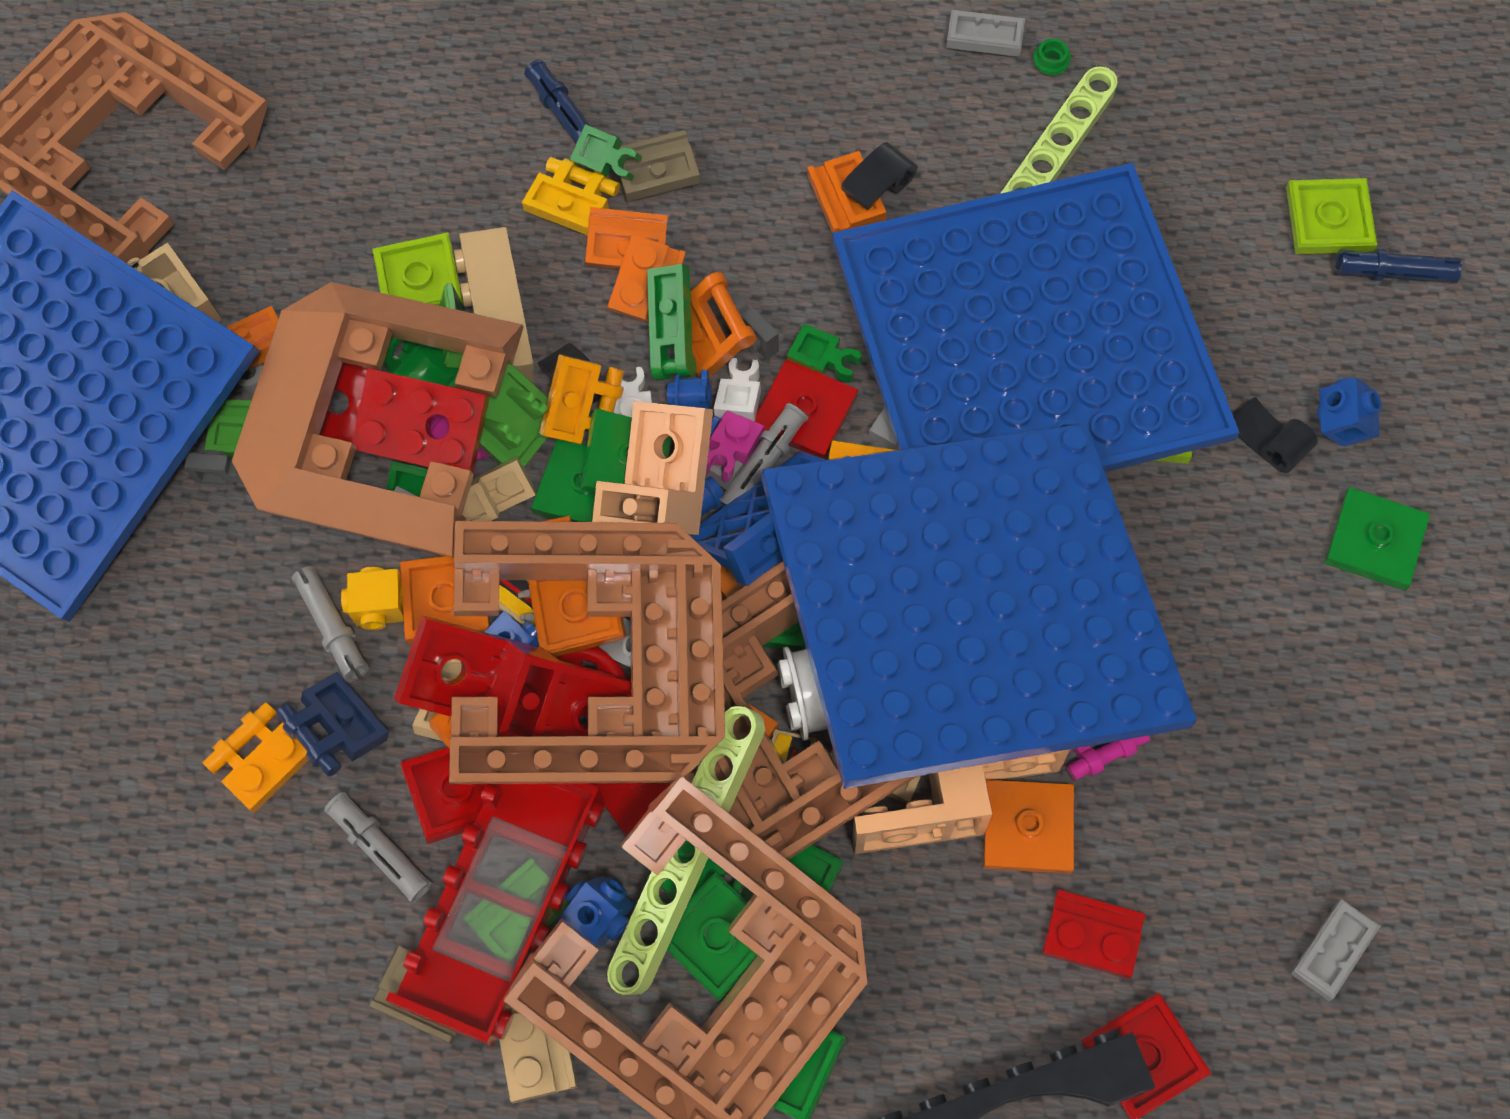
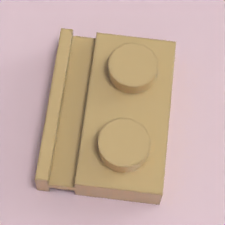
(534, 1062)

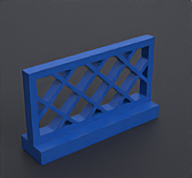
(756, 548)

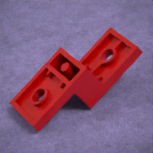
(394, 414)
(532, 686)

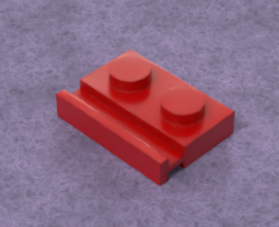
(1094, 934)

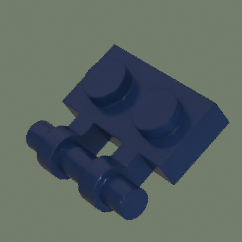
(342, 715)

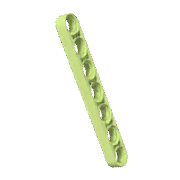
(1067, 124)
(683, 874)

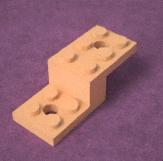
(658, 486)
(958, 810)

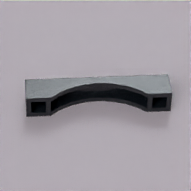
(1101, 1074)

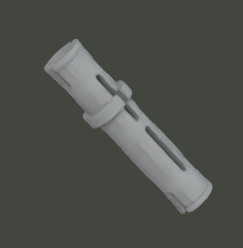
(790, 421)
(336, 636)
(365, 833)

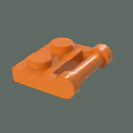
(709, 343)

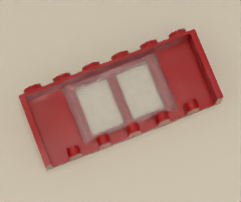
(497, 905)

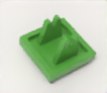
(514, 419)

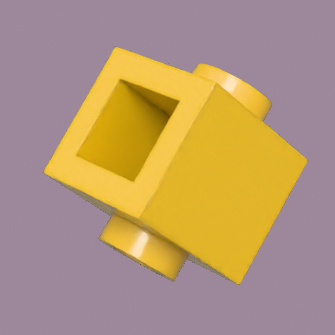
(373, 597)

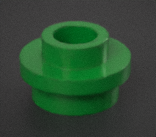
(1052, 48)

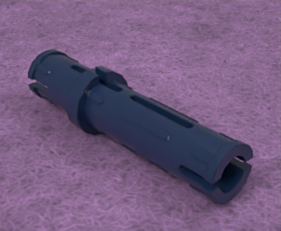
(555, 96)
(1390, 265)

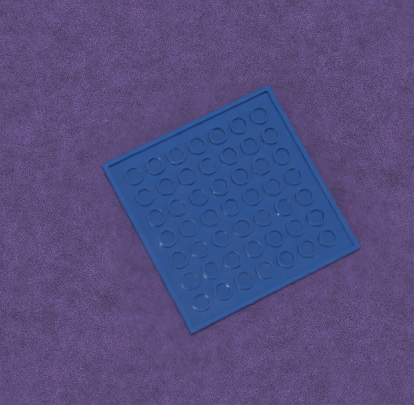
(1035, 320)
(96, 401)
(971, 604)

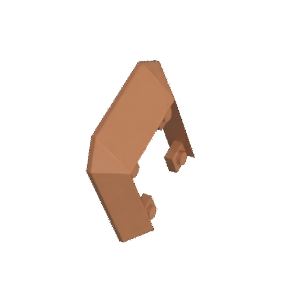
(78, 86)
(305, 474)
(676, 651)
(779, 800)
(768, 1022)

